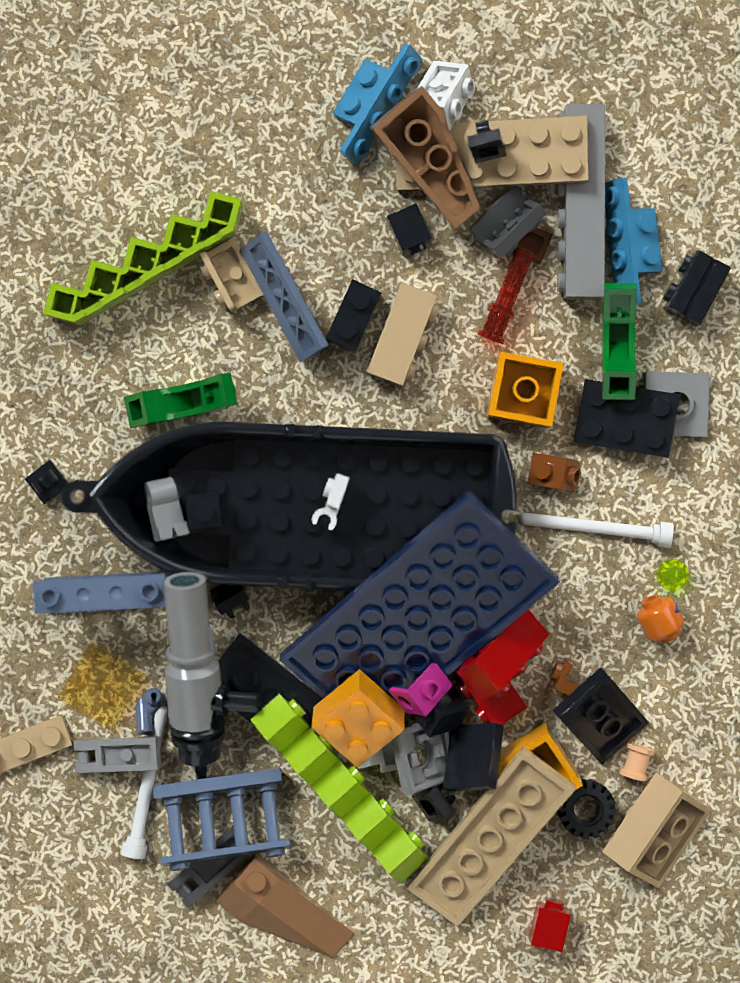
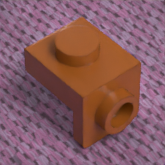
(554, 472)
(559, 676)

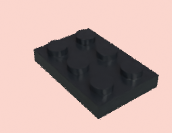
(628, 425)
(600, 715)

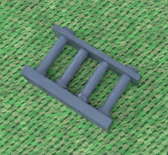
(99, 592)
(203, 792)

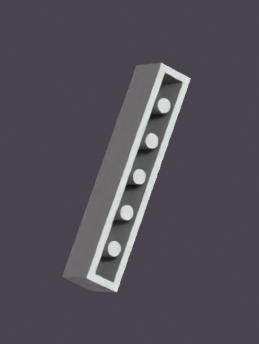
(584, 216)

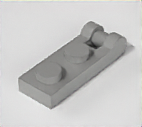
(118, 754)

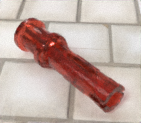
(501, 311)

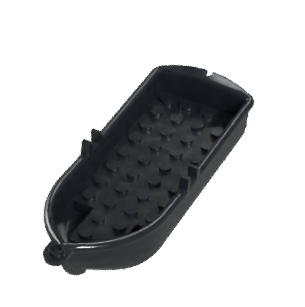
(275, 482)

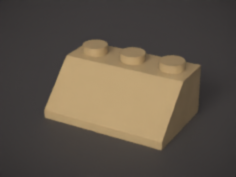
(656, 830)

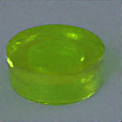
(672, 574)

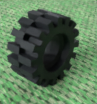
(600, 822)

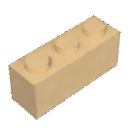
(403, 335)

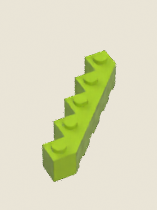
(146, 262)
(340, 788)

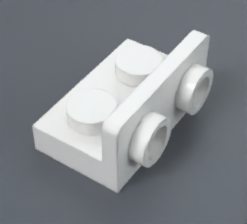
(450, 87)

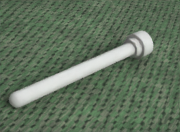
(658, 533)
(135, 844)

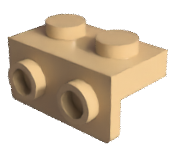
(231, 275)

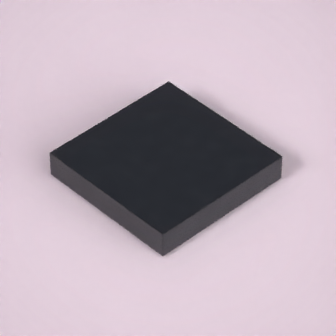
(473, 757)

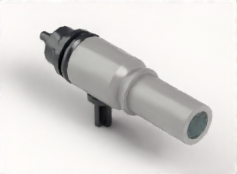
(193, 676)

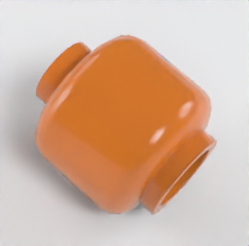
(660, 619)

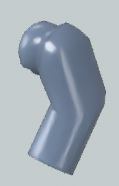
(146, 709)

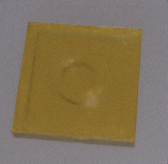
(101, 685)

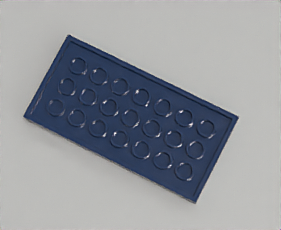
(425, 604)

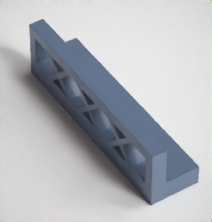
(284, 297)

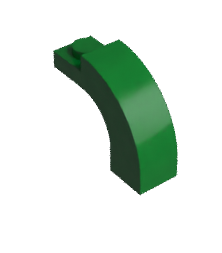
(618, 341)
(180, 401)

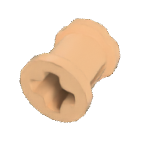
(637, 762)

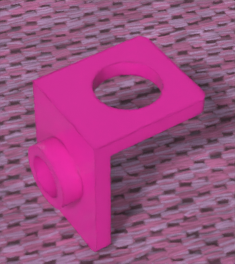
(424, 692)

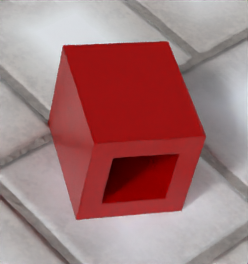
(550, 925)

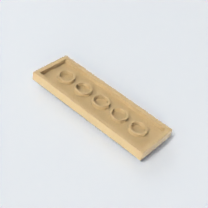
(536, 149)
(491, 836)

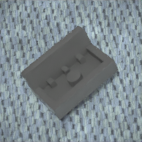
(507, 222)

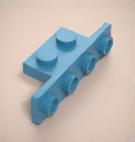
(371, 96)
(631, 236)

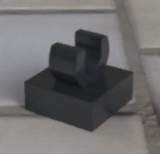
(486, 143)
(47, 481)
(228, 597)
(434, 804)

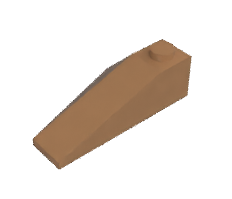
(423, 146)
(277, 905)

